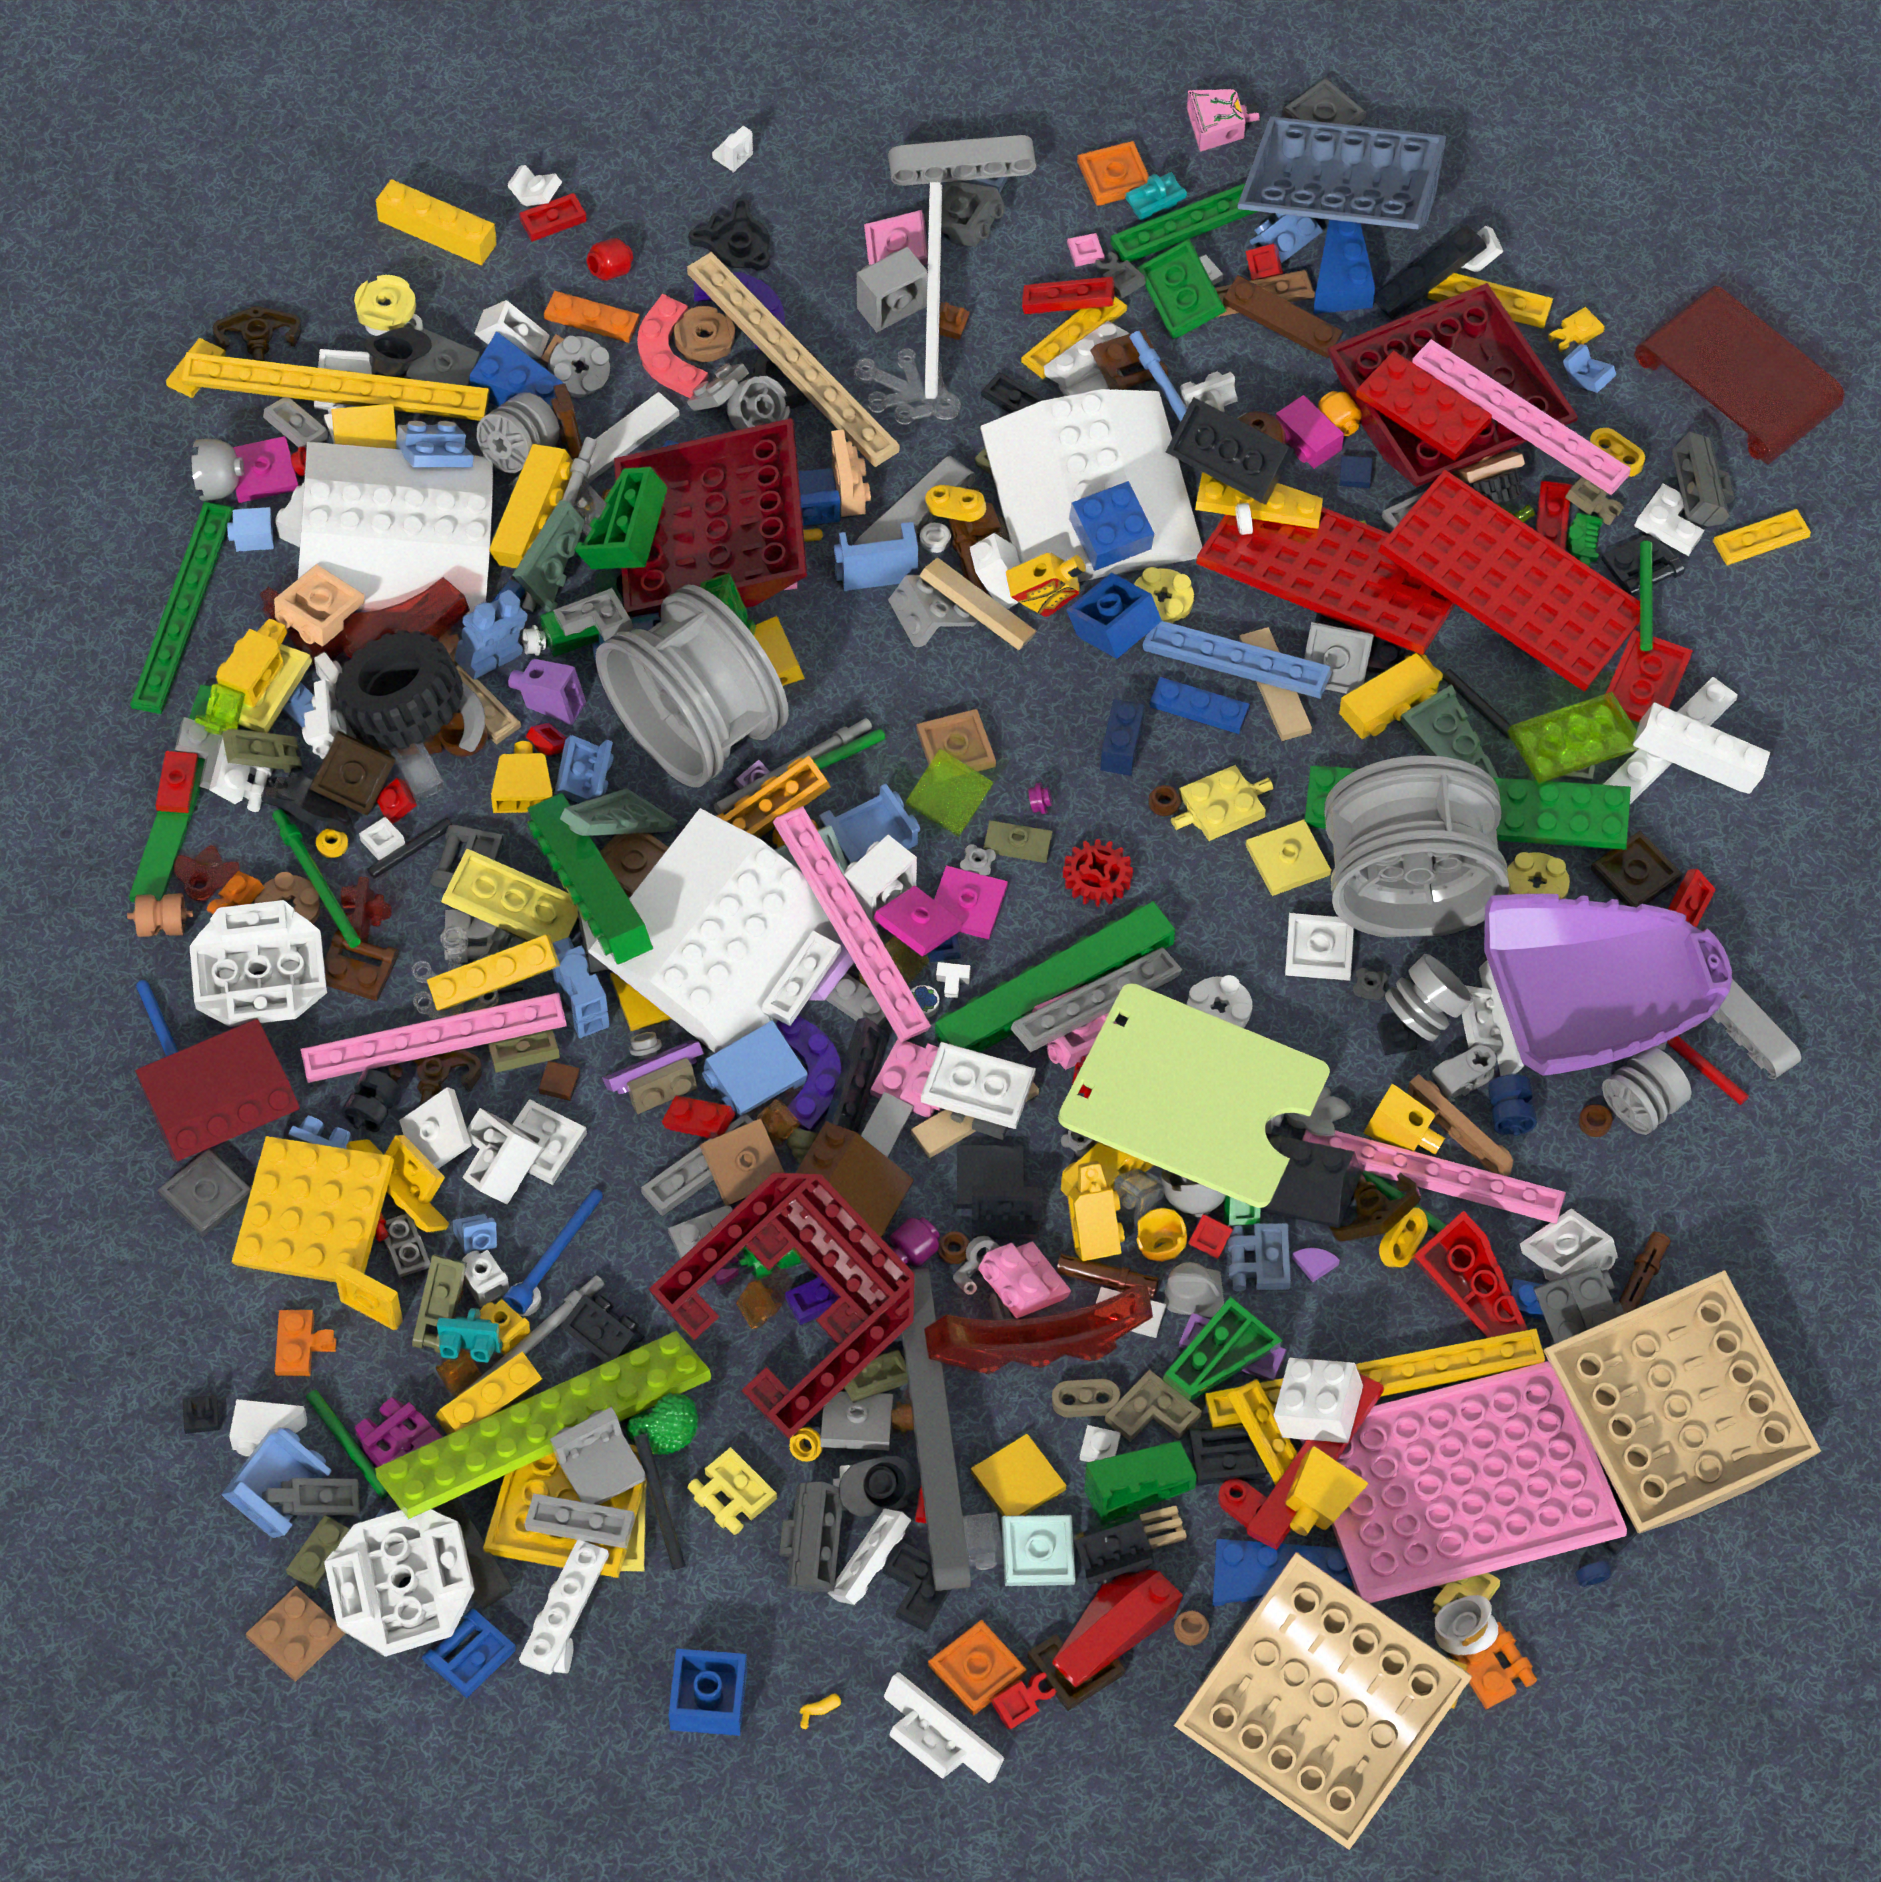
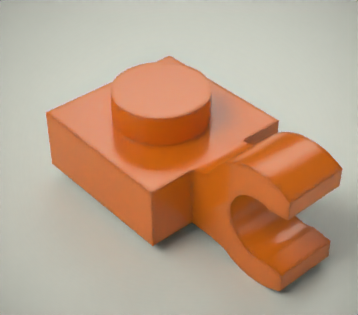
(238, 891)

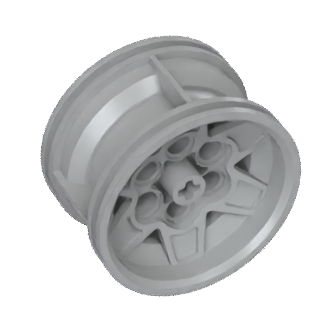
(692, 685)
(1415, 846)

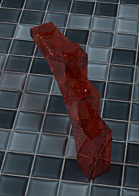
(427, 612)
(1038, 1341)

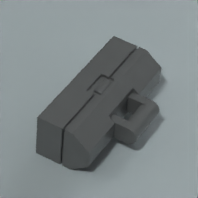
(1702, 484)
(812, 1538)

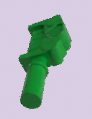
(1583, 538)

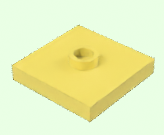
(1288, 857)

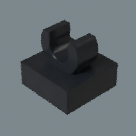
(1396, 1036)
(200, 1414)

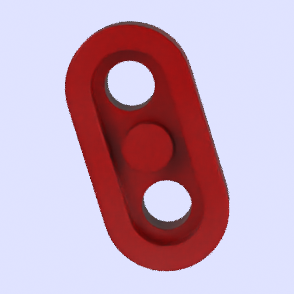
(1244, 1507)

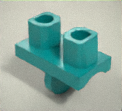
(1155, 195)
(469, 1333)

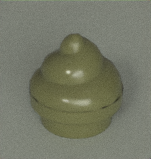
(800, 1143)

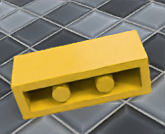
(1388, 696)
(490, 1394)

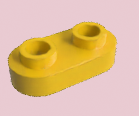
(1619, 448)
(955, 503)
(1403, 1241)

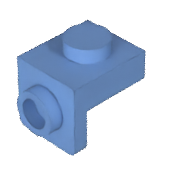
(1587, 372)
(475, 1233)

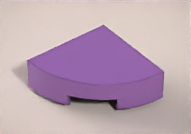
(1315, 1262)

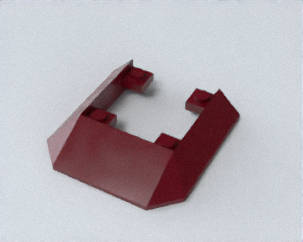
(839, 1247)

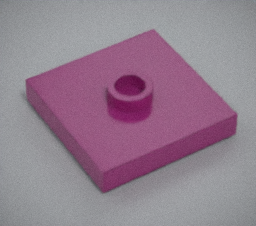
(266, 470)
(972, 899)
(918, 920)

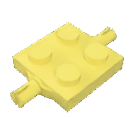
(1222, 803)

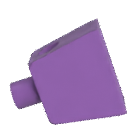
(550, 689)

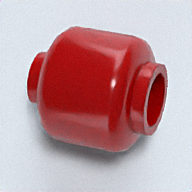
(609, 259)

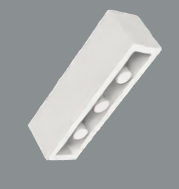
(1701, 748)

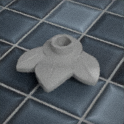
(1324, 1113)

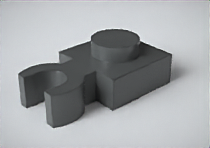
(1125, 275)

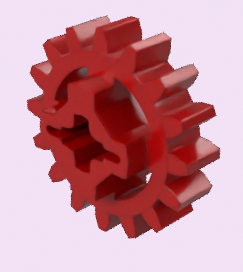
(1090, 881)

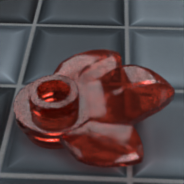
(204, 869)

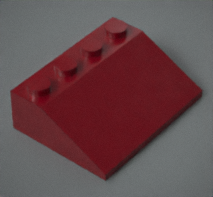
(216, 1090)

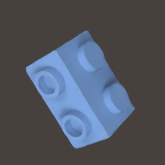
(1288, 233)
(583, 769)

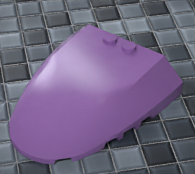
(1598, 977)

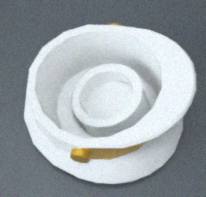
(1466, 1626)

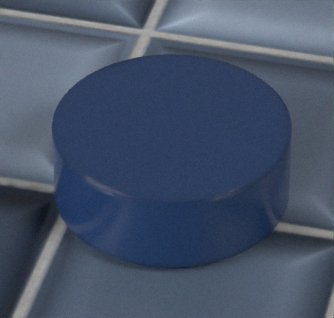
(1593, 1573)

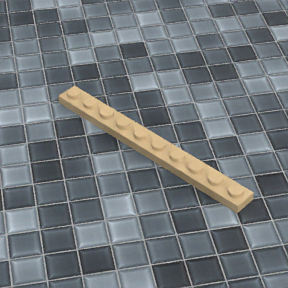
(793, 359)

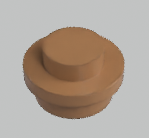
(1191, 1628)

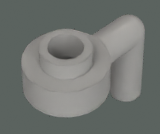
(963, 1274)

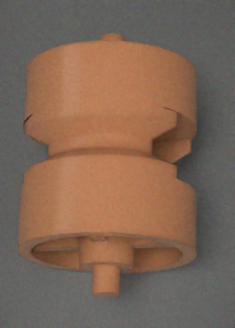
(156, 915)

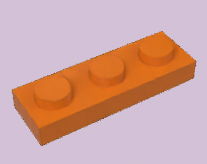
(591, 316)

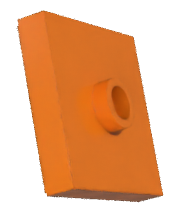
(1113, 172)
(977, 1667)

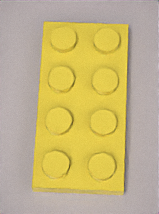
(510, 899)

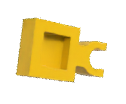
(1579, 327)

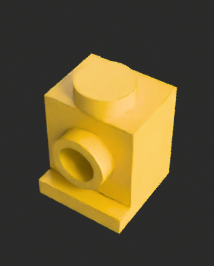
(512, 1330)

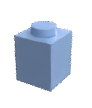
(251, 529)

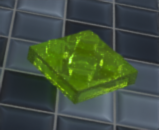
(949, 792)

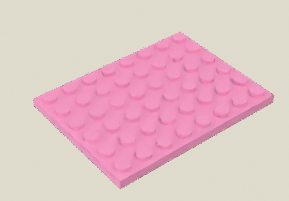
(1471, 1484)

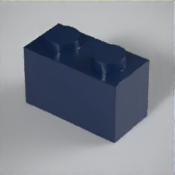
(1122, 737)

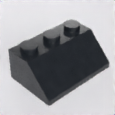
(1315, 1182)

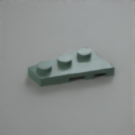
(547, 557)

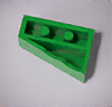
(627, 523)
(1221, 1350)
(1137, 1480)

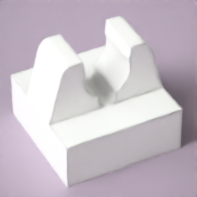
(953, 976)

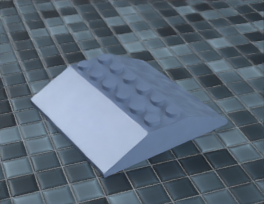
(1345, 173)

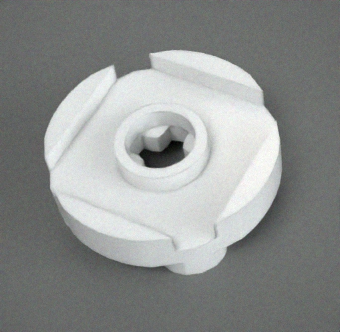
(1226, 990)

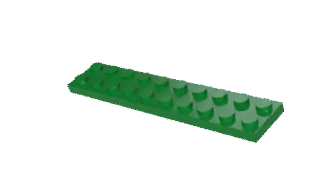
(1529, 810)

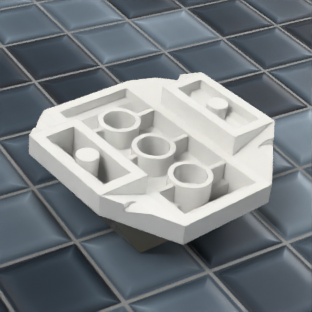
(253, 940)
(374, 1560)

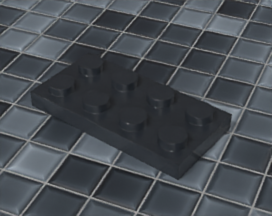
(1229, 450)

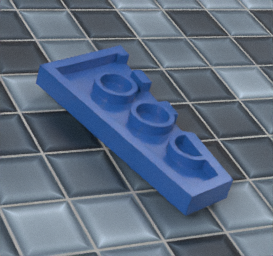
(1249, 1568)

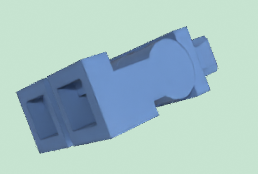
(491, 635)
(579, 989)

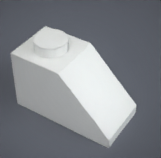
(514, 327)
(991, 560)
(255, 1419)

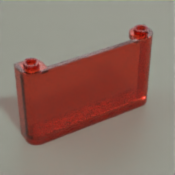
(1744, 371)

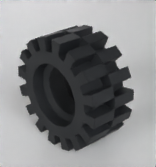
(1499, 487)

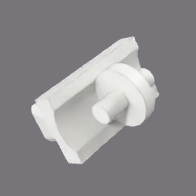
(1216, 391)

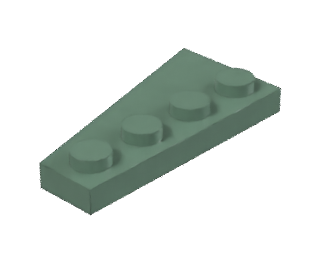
(1444, 730)
(617, 814)

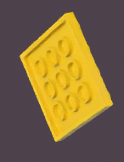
(312, 1209)
(507, 1531)

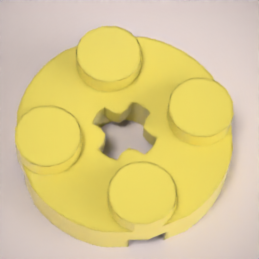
(385, 317)
(1175, 585)
(1541, 865)

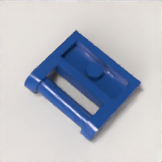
(476, 1660)

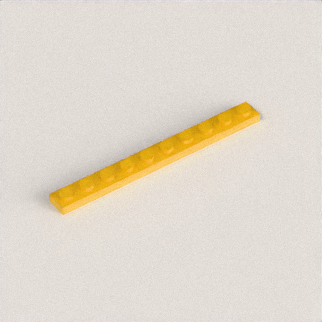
(334, 386)
(1416, 1369)

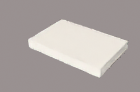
(978, 1085)

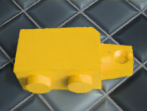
(254, 661)
(1094, 1214)

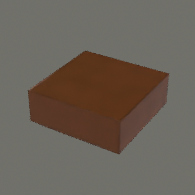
(559, 1080)

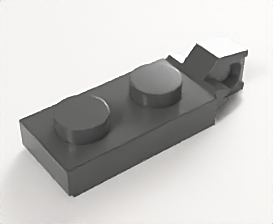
(315, 1496)

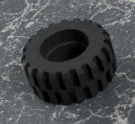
(411, 714)

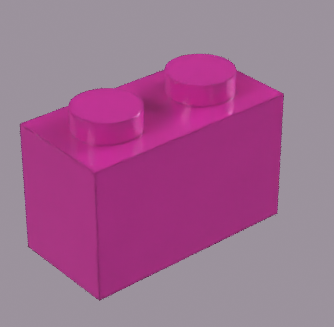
(1310, 432)

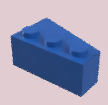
(1345, 270)
(510, 371)

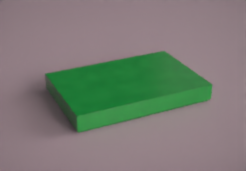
(1181, 289)

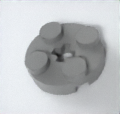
(594, 359)

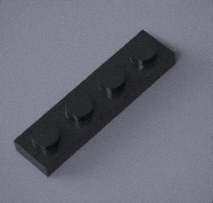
(1429, 271)
(857, 1075)

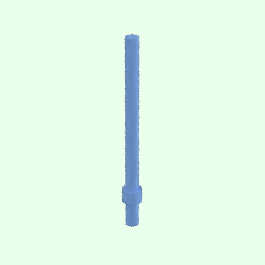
(1150, 360)

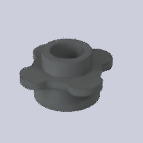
(1366, 991)

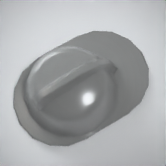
(1194, 1290)

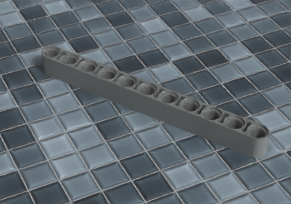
(935, 1446)

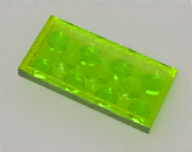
(1574, 737)

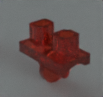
(365, 906)

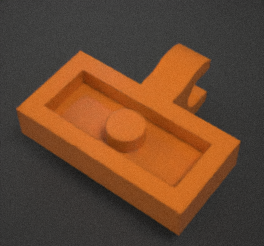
(298, 1342)

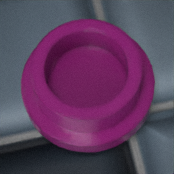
(1040, 798)

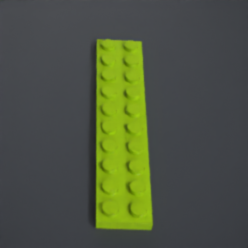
(525, 1429)

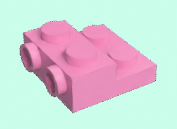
(1076, 1044)
(906, 1075)
(1023, 1278)

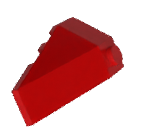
(1470, 1276)
(1116, 1621)

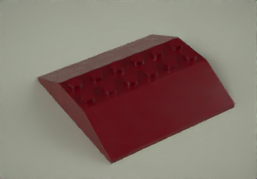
(1476, 331)
(724, 512)

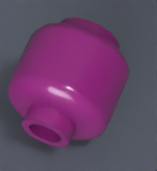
(915, 1241)

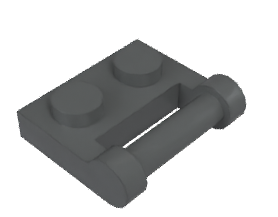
(479, 841)

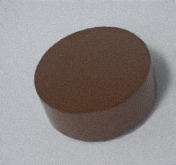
(1595, 1120)

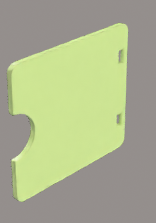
(1191, 1094)

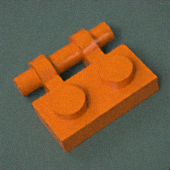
(1488, 1678)

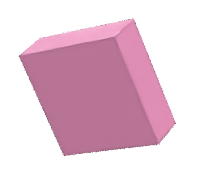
(1085, 249)

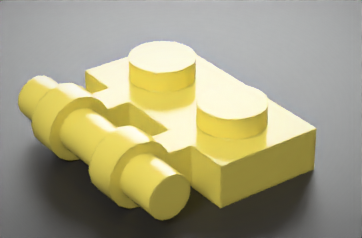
(740, 1484)

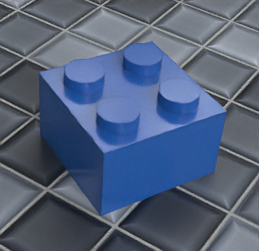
(1111, 525)
(1114, 615)
(708, 1692)

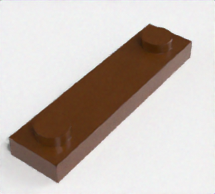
(1281, 316)

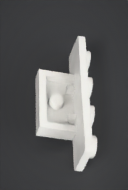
(1488, 1025)
(563, 1606)
(937, 1735)

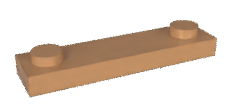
(1460, 1128)

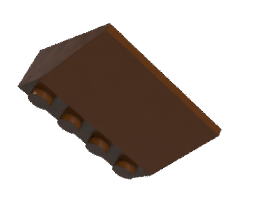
(859, 1174)

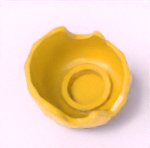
(1159, 1227)

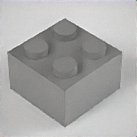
(891, 289)

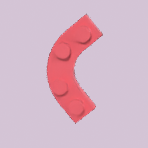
(655, 349)

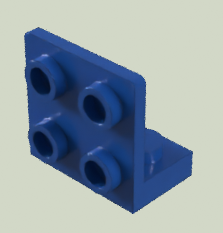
(819, 497)

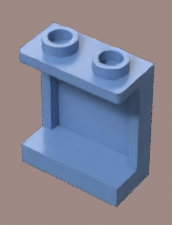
(876, 562)
(871, 823)
(754, 1069)
(274, 1460)

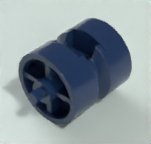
(1512, 1105)

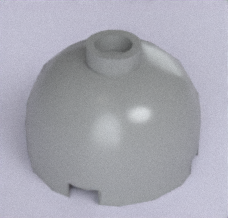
(757, 403)
(216, 468)
(1190, 1196)

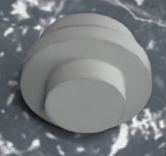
(645, 1045)

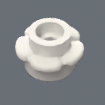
(533, 640)

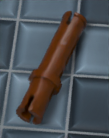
(961, 545)
(1656, 1248)
(1099, 1273)

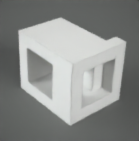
(486, 1285)

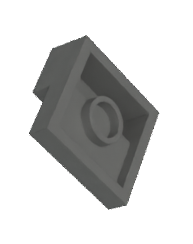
(968, 212)
(1577, 1302)

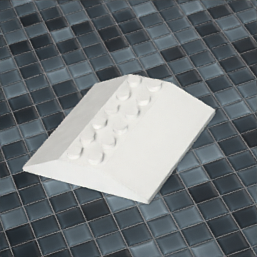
(1080, 447)
(395, 524)
(721, 929)

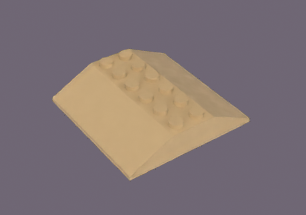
(1682, 1403)
(1322, 1700)

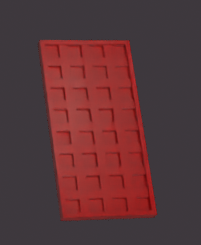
(1331, 573)
(1513, 580)

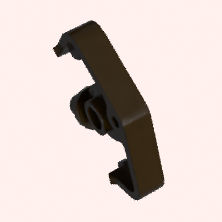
(257, 329)
(436, 1068)
(1375, 1211)

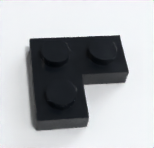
(915, 1570)

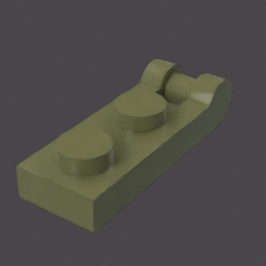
(261, 749)
(439, 1298)

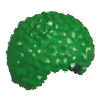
(668, 1424)

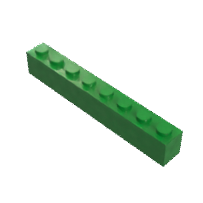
(589, 882)
(990, 1017)

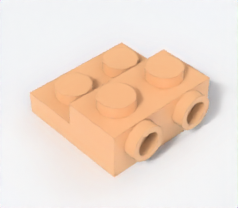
(848, 476)
(317, 605)

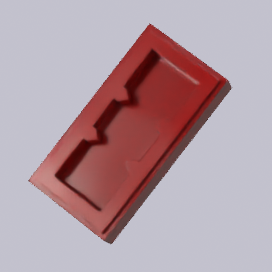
(177, 782)

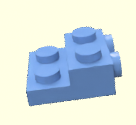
(433, 445)

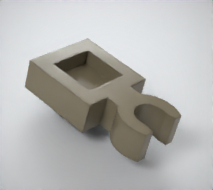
(1592, 498)

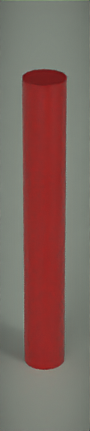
(1708, 1069)

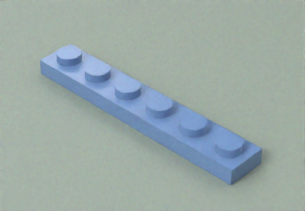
(1238, 659)

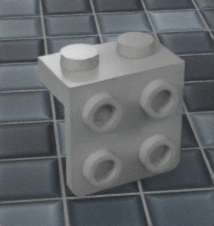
(925, 609)
(597, 1458)

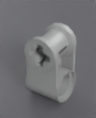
(1461, 1074)

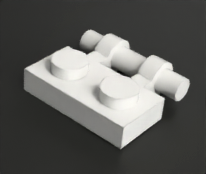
(231, 781)

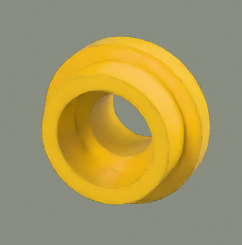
(331, 850)
(798, 1448)

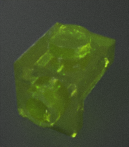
(222, 709)

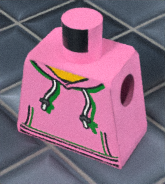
(1218, 117)

